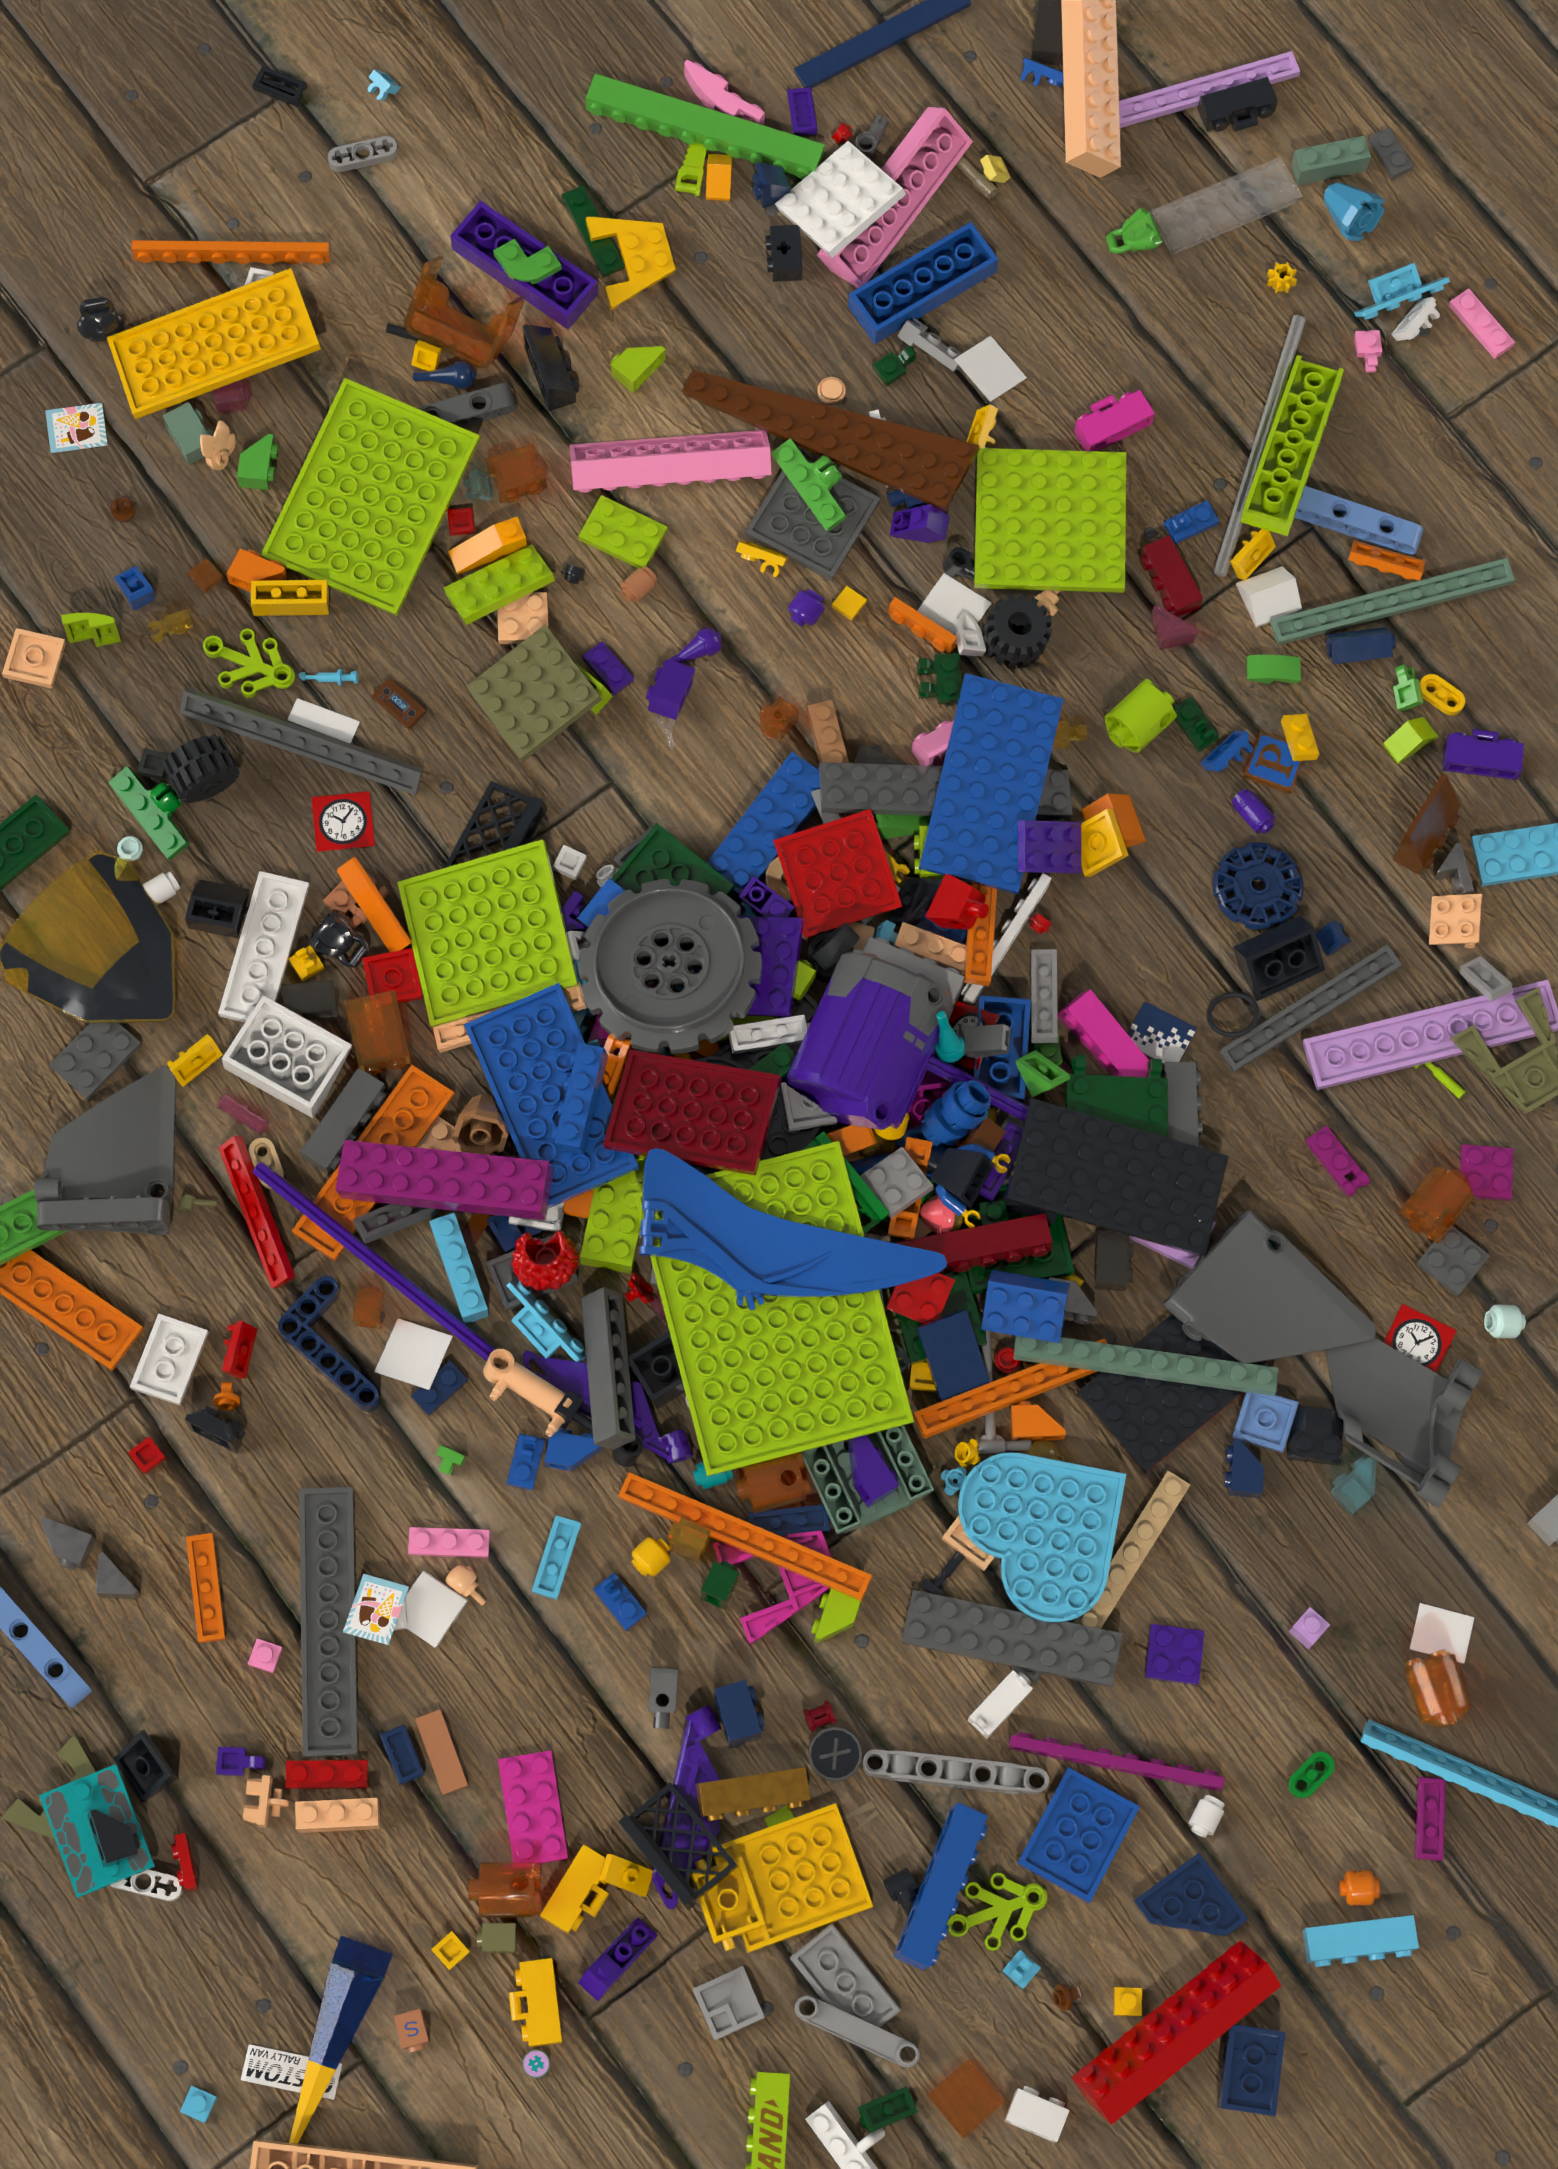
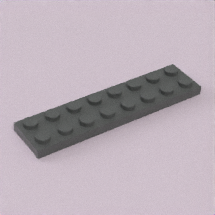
(1012, 1638)

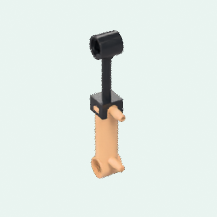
(560, 1405)

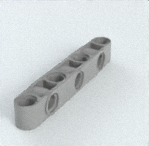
(955, 1772)

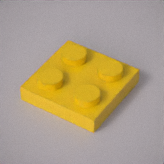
(1101, 843)

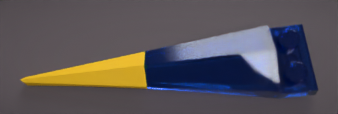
(348, 1993)

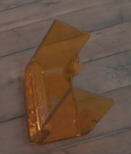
(452, 331)

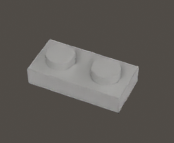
(1486, 978)

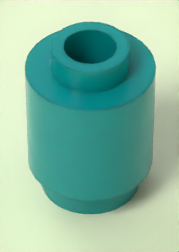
(707, 1482)

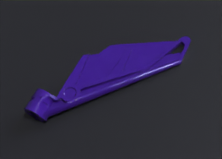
(574, 1377)
(691, 1769)

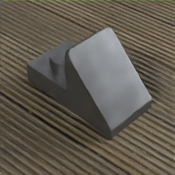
(1456, 867)

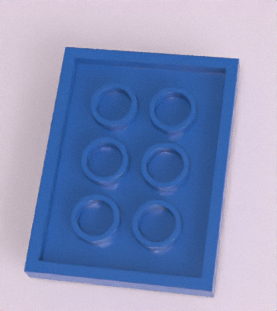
(1078, 1835)

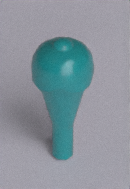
(949, 1045)

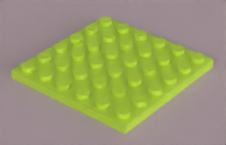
(1050, 520)
(487, 932)

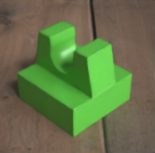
(450, 1459)

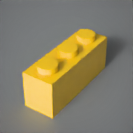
(289, 597)

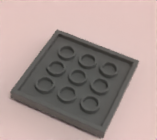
(793, 530)

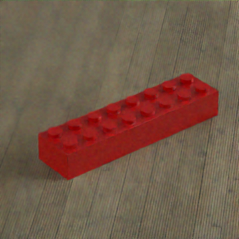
(1176, 2032)

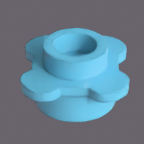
(948, 1476)

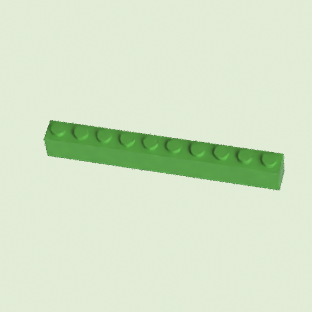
(703, 125)

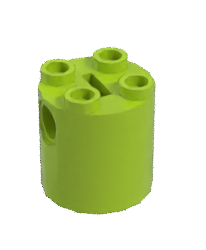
(1140, 717)

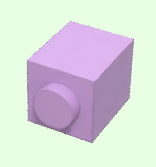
(1309, 1628)

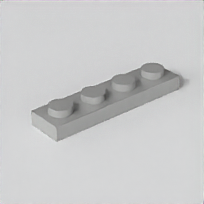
(1044, 996)

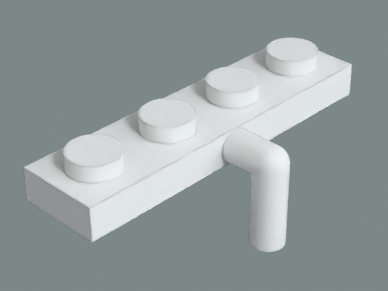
(840, 2140)

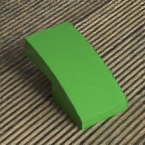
(1273, 668)

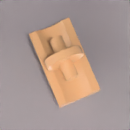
(260, 1814)

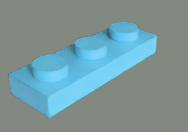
(556, 1557)

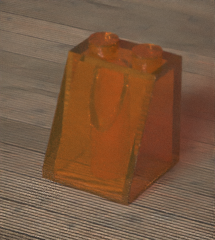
(377, 1032)

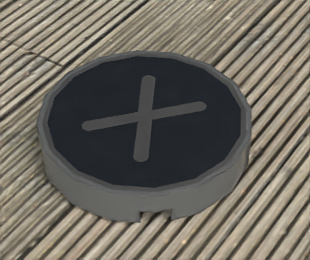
(835, 1754)

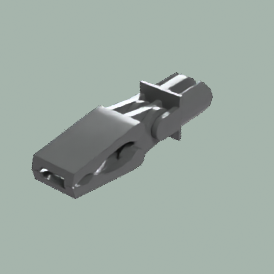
(984, 1040)

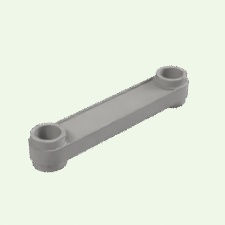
(857, 2031)

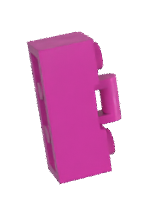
(1121, 420)

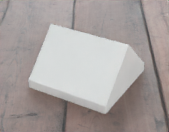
(1270, 595)

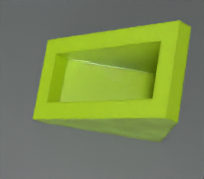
(1410, 739)

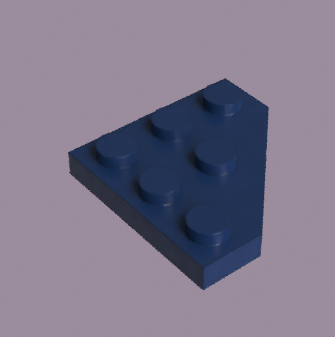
(1192, 1901)

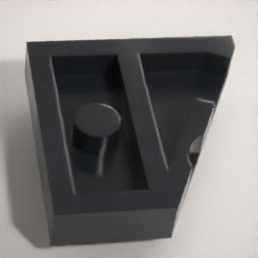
(916, 900)

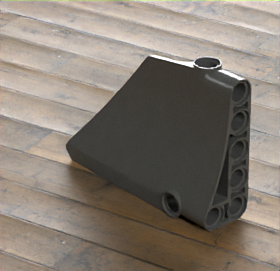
(113, 1162)
(1263, 1299)

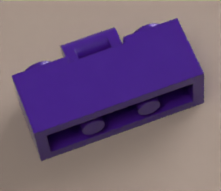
(1483, 758)

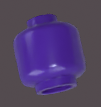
(806, 607)

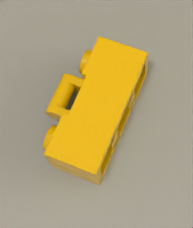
(568, 1900)
(543, 2017)

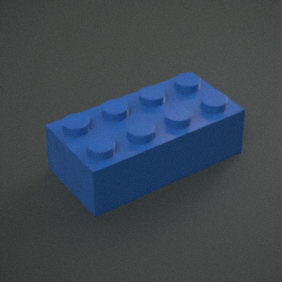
(1001, 1070)

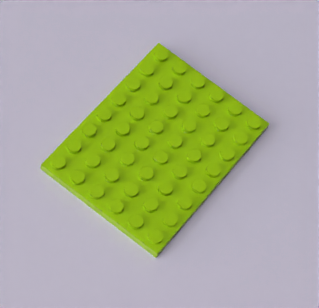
(370, 496)

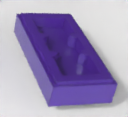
(802, 111)

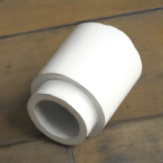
(161, 887)
(1206, 1816)

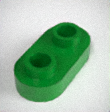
(1310, 1775)

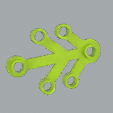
(251, 664)
(1001, 1908)

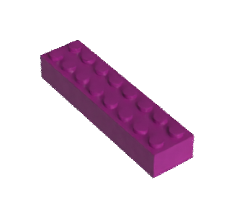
(445, 1180)

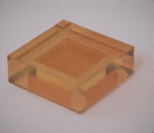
(205, 575)

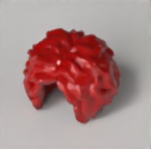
(544, 1263)

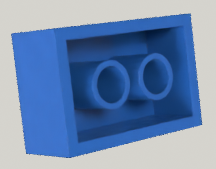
(1025, 1306)

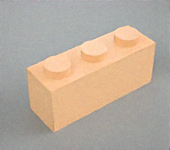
(337, 1815)

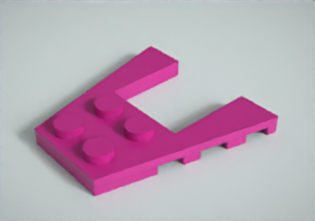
(800, 1589)

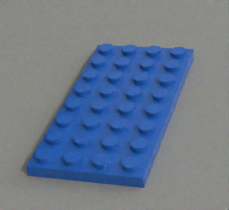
(990, 782)
(526, 1063)

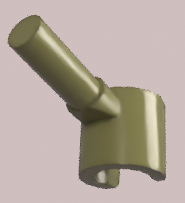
(188, 1201)

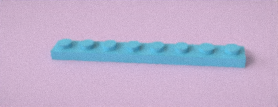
(1461, 1772)

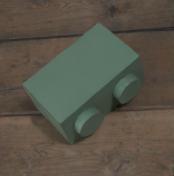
(185, 429)

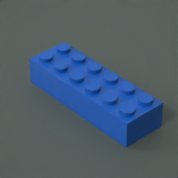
(922, 282)
(777, 812)

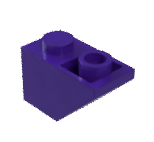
(920, 524)
(764, 900)

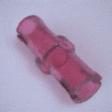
(243, 1114)

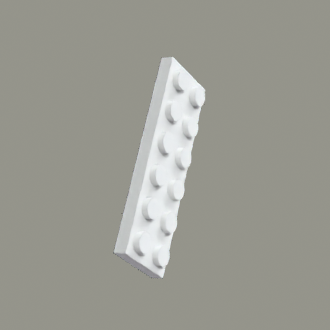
(264, 944)

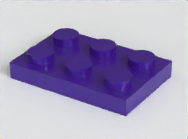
(1049, 847)

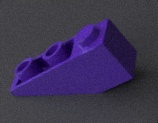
(869, 1472)
(617, 1959)

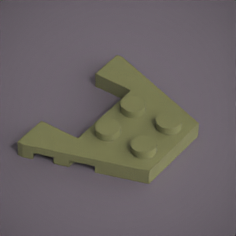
(25, 1817)

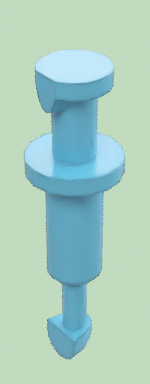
(337, 677)

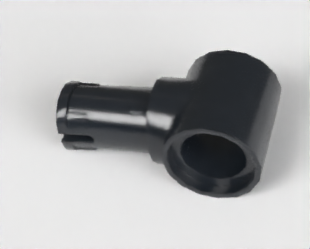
(967, 566)
(902, 1889)

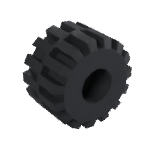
(1017, 631)
(201, 768)

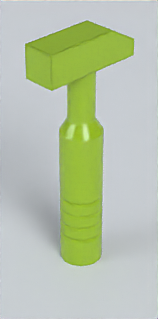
(1445, 1079)

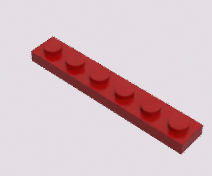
(256, 1212)

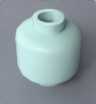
(1504, 1321)

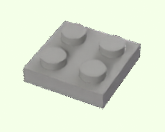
(897, 1182)

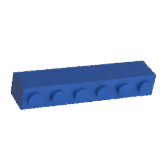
(940, 1887)

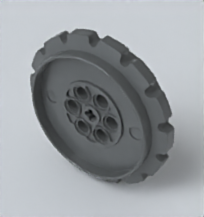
(658, 1015)

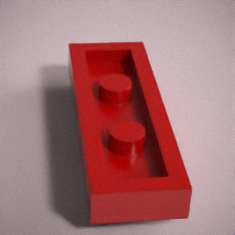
(327, 1774)

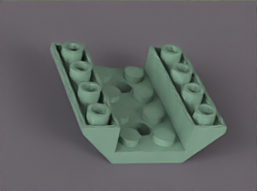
(832, 1478)

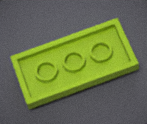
(499, 584)

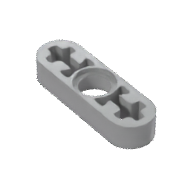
(368, 145)

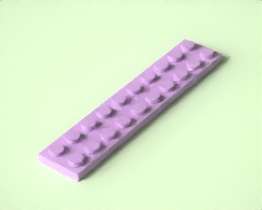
(1420, 1036)

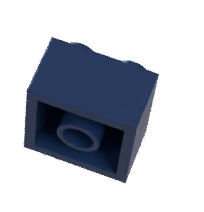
(737, 1713)

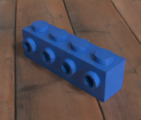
(581, 1098)

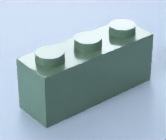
(1330, 160)

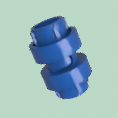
(956, 1113)

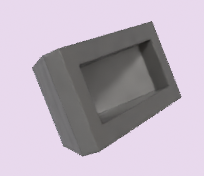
(111, 1582)

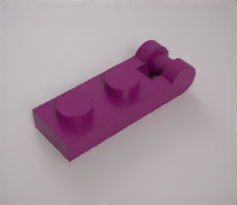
(1337, 1161)

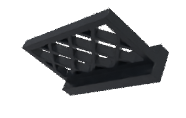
(522, 833)
(660, 1861)

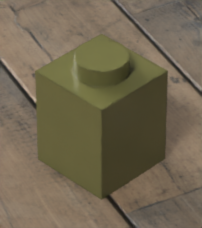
(497, 1938)

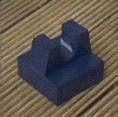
(1332, 938)

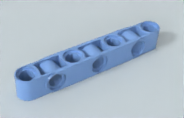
(1359, 521)
(41, 1653)

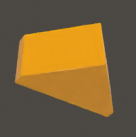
(718, 177)

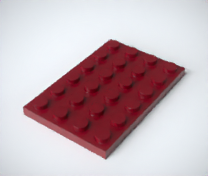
(693, 1111)

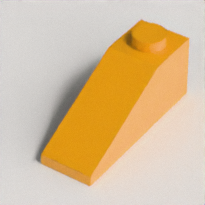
(489, 546)

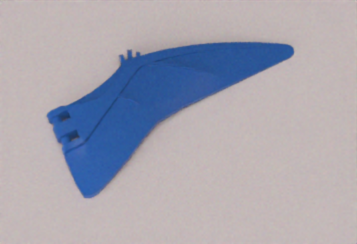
(760, 1251)

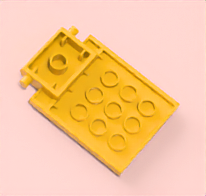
(784, 1882)

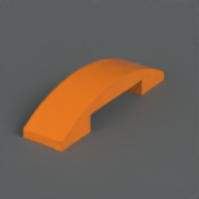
(905, 1223)

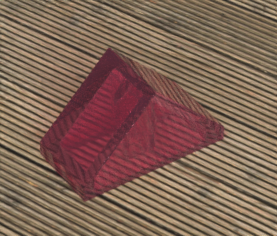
(1171, 630)

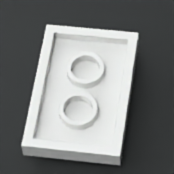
(169, 1359)

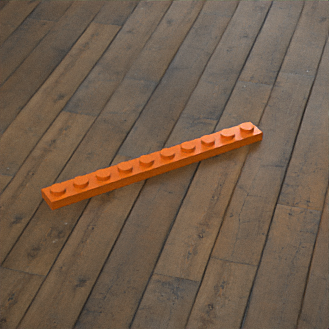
(747, 1537)

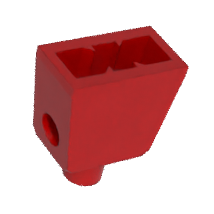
(957, 905)

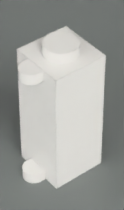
(1000, 1703)

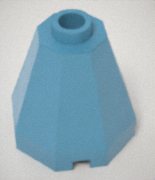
(1353, 209)

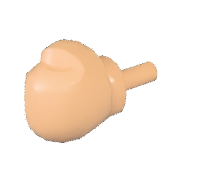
(1048, 599)
(463, 1581)

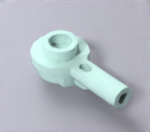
(130, 848)

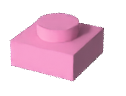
(265, 1656)

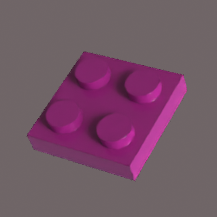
(1488, 1171)

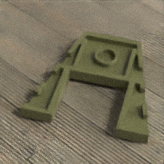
(1531, 1077)

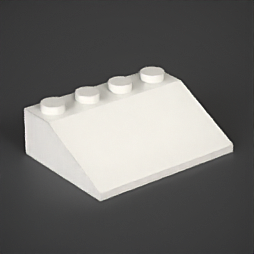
(286, 1056)

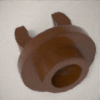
(122, 509)
(1063, 1996)

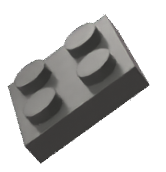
(1453, 1261)

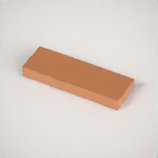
(441, 1752)

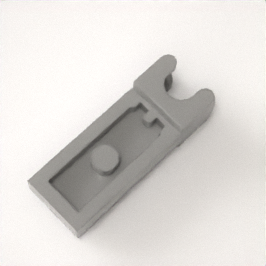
(915, 333)

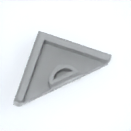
(803, 1112)

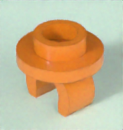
(226, 1399)

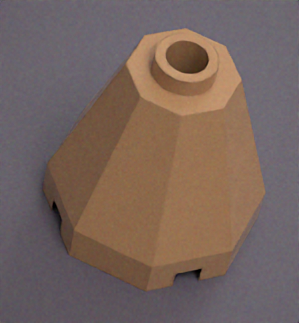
(481, 1127)

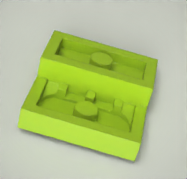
(90, 625)

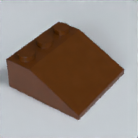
(1429, 828)

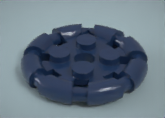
(1253, 899)

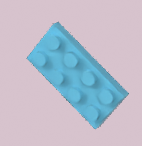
(1516, 854)

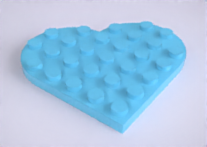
(1049, 1528)

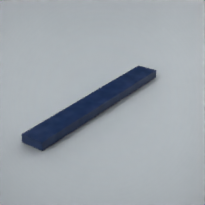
(876, 40)

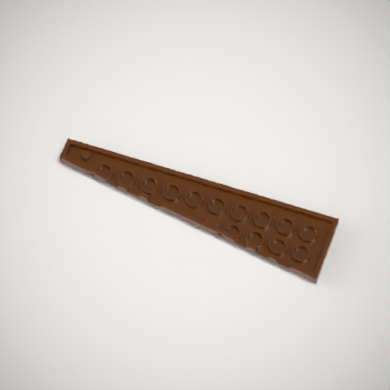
(887, 452)

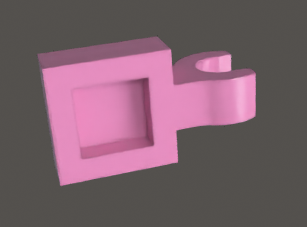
(1368, 346)

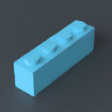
(459, 1268)
(1360, 1939)

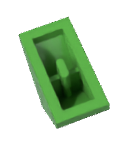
(1040, 1073)

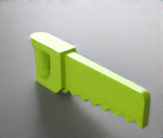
(692, 169)

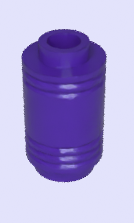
(1253, 811)

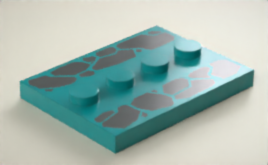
(67, 1815)

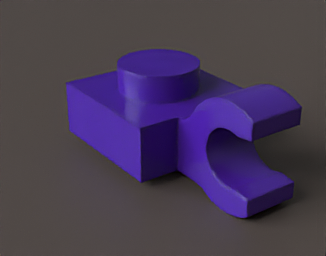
(233, 1761)

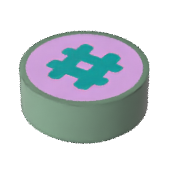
(536, 2064)

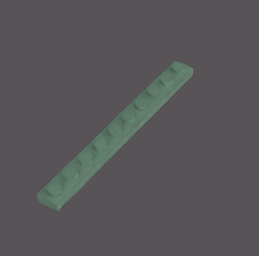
(1392, 601)
(1149, 1364)

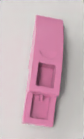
(714, 94)

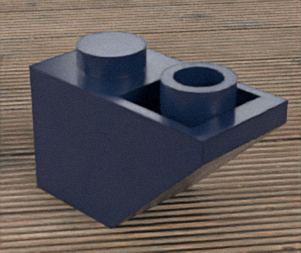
(769, 184)
(1244, 1473)

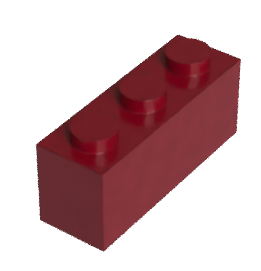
(1170, 577)

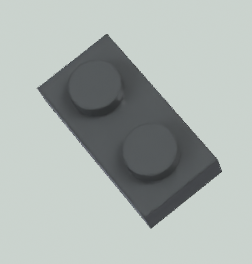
(1390, 153)

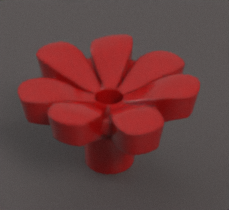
(639, 1289)

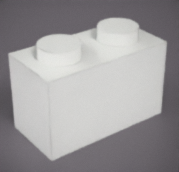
(1037, 2114)

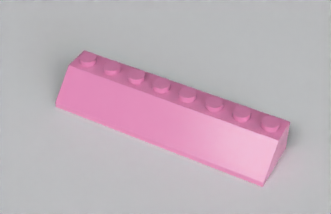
(919, 168)
(670, 460)

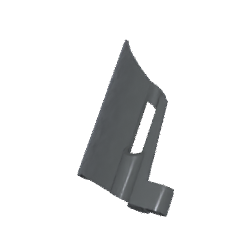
(1403, 1408)

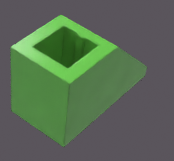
(256, 464)

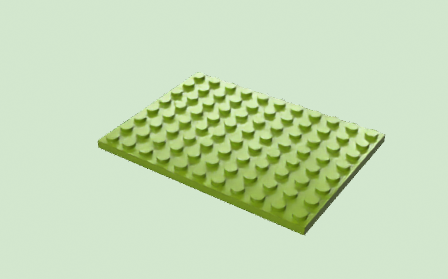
(792, 1367)

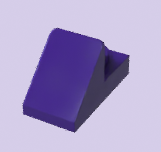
(572, 910)

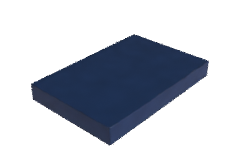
(952, 1355)

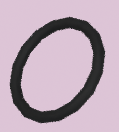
(1229, 995)

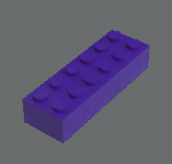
(559, 296)

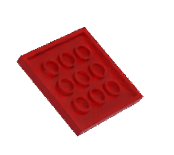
(837, 873)

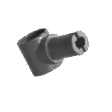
(871, 137)

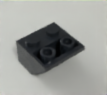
(217, 908)

